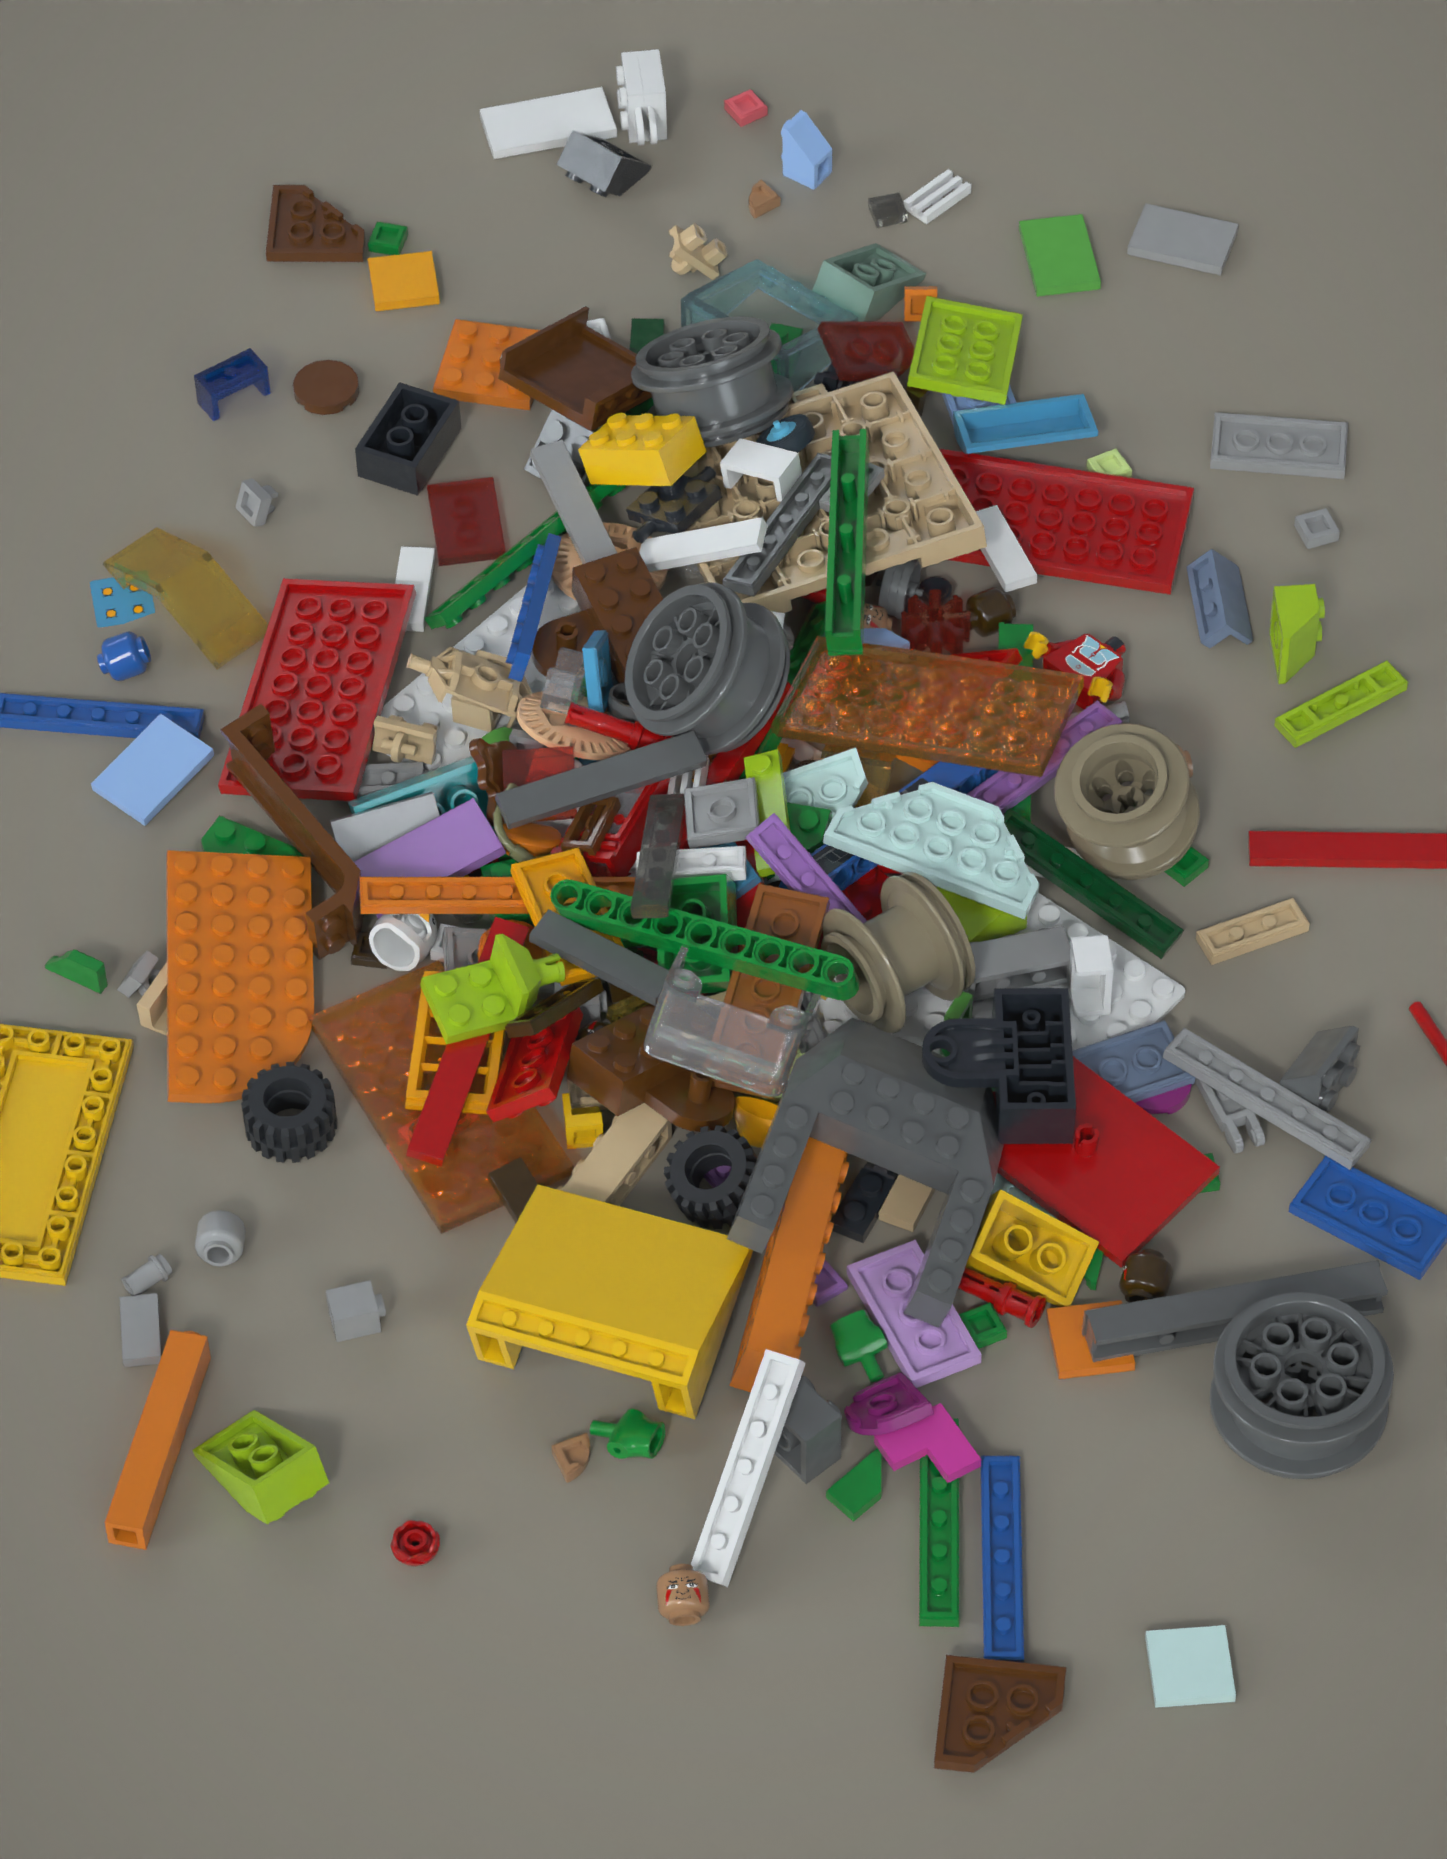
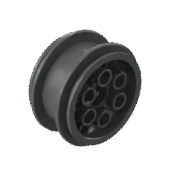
(718, 375)
(707, 667)
(1281, 1434)

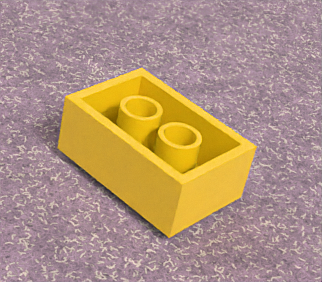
(642, 450)

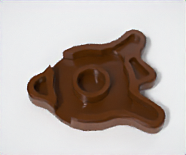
(490, 769)

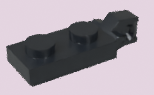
(863, 1202)

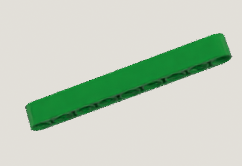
(717, 949)

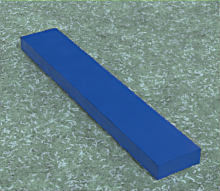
(91, 716)
(1002, 1559)

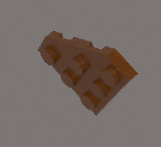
(310, 230)
(991, 1708)

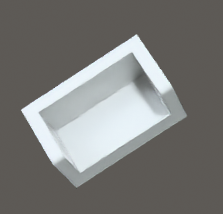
(761, 462)
(1090, 975)

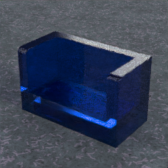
(230, 378)

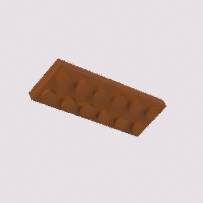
(783, 915)

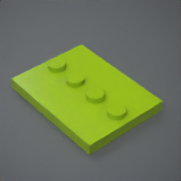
(965, 350)

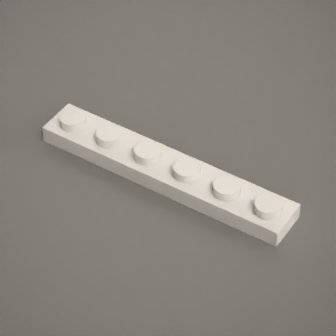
(747, 1466)

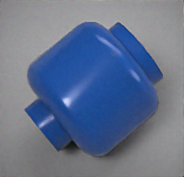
(124, 656)

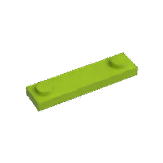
(1341, 704)
(771, 793)

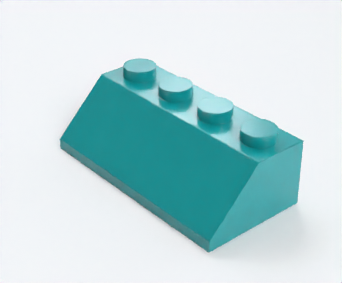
(450, 784)

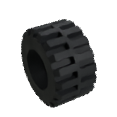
(287, 1089)
(696, 1158)

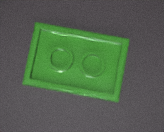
(1059, 255)

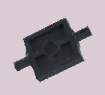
(674, 506)

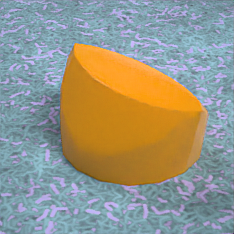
(754, 1118)

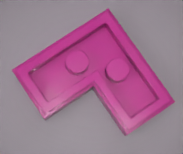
(931, 1436)

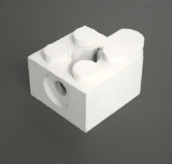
(642, 96)

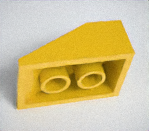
(1030, 1250)

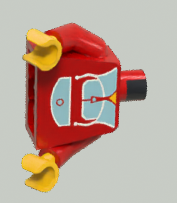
(1087, 656)

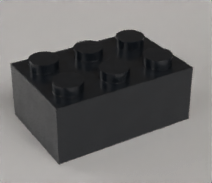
(408, 438)

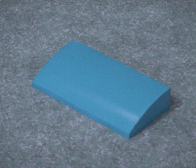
(1023, 424)

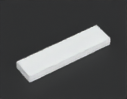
(704, 544)

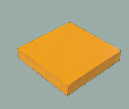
(403, 281)

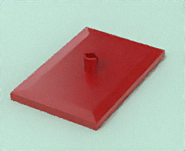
(1117, 1177)

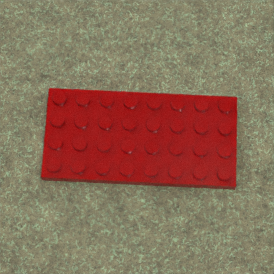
(1081, 520)
(326, 681)

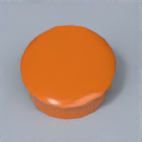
(534, 838)

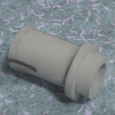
(147, 1275)

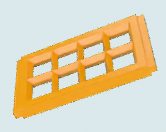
(415, 1096)

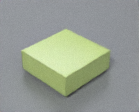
(1109, 463)

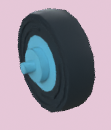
(789, 433)

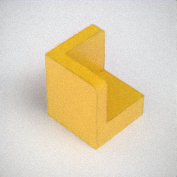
(581, 1124)

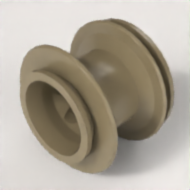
(1113, 833)
(902, 949)

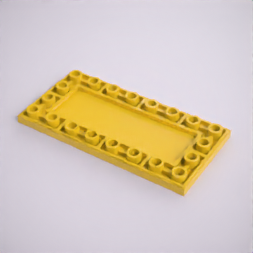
(53, 1132)

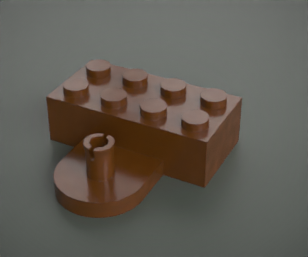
(613, 597)
(623, 1075)

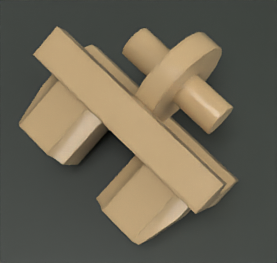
(691, 253)
(405, 739)

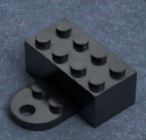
(1022, 1055)

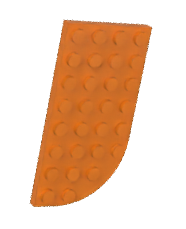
(235, 970)

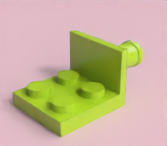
(489, 993)

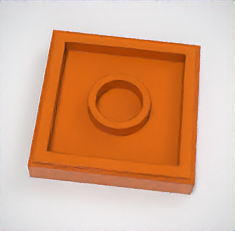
(1071, 1347)

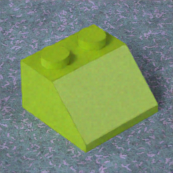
(1294, 627)

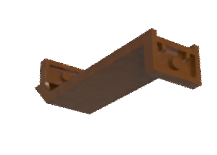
(338, 917)

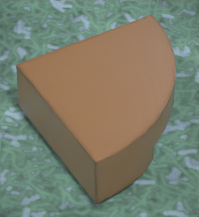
(762, 199)
(572, 1456)

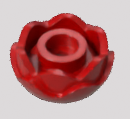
(411, 1533)

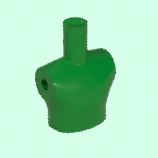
(858, 1341)
(632, 1435)

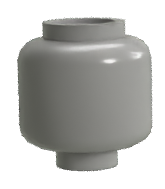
(220, 1238)

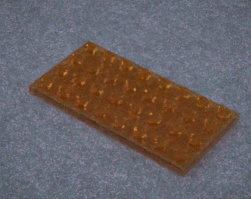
(930, 707)
(372, 1049)

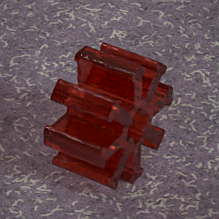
(936, 624)

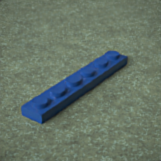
(532, 606)

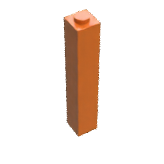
(158, 1439)

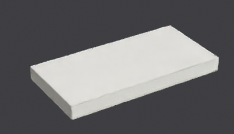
(546, 122)

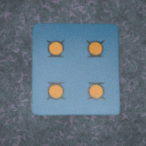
(119, 605)

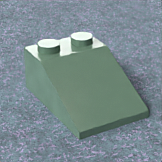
(866, 281)

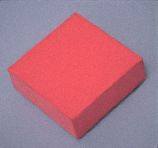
(745, 108)

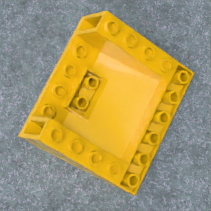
(611, 1294)

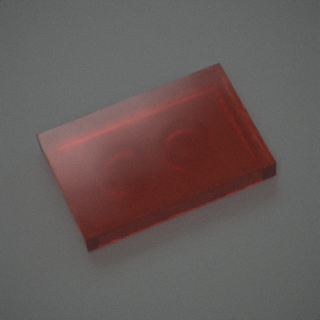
(866, 348)
(466, 521)

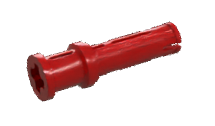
(612, 727)
(1004, 1297)

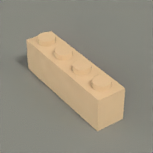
(621, 1156)

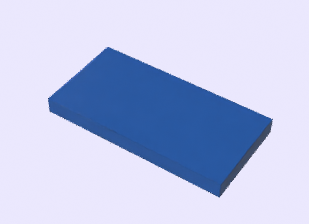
(1372, 1217)

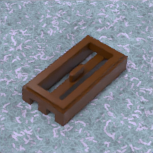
(596, 826)

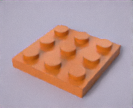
(473, 365)

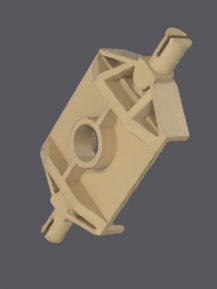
(462, 675)

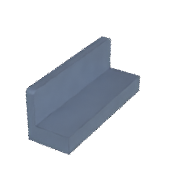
(1218, 599)

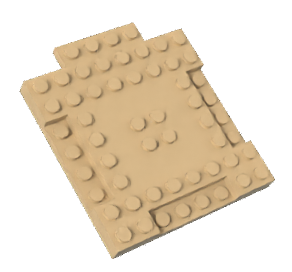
(911, 512)

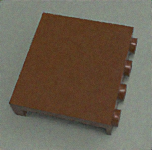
(574, 371)

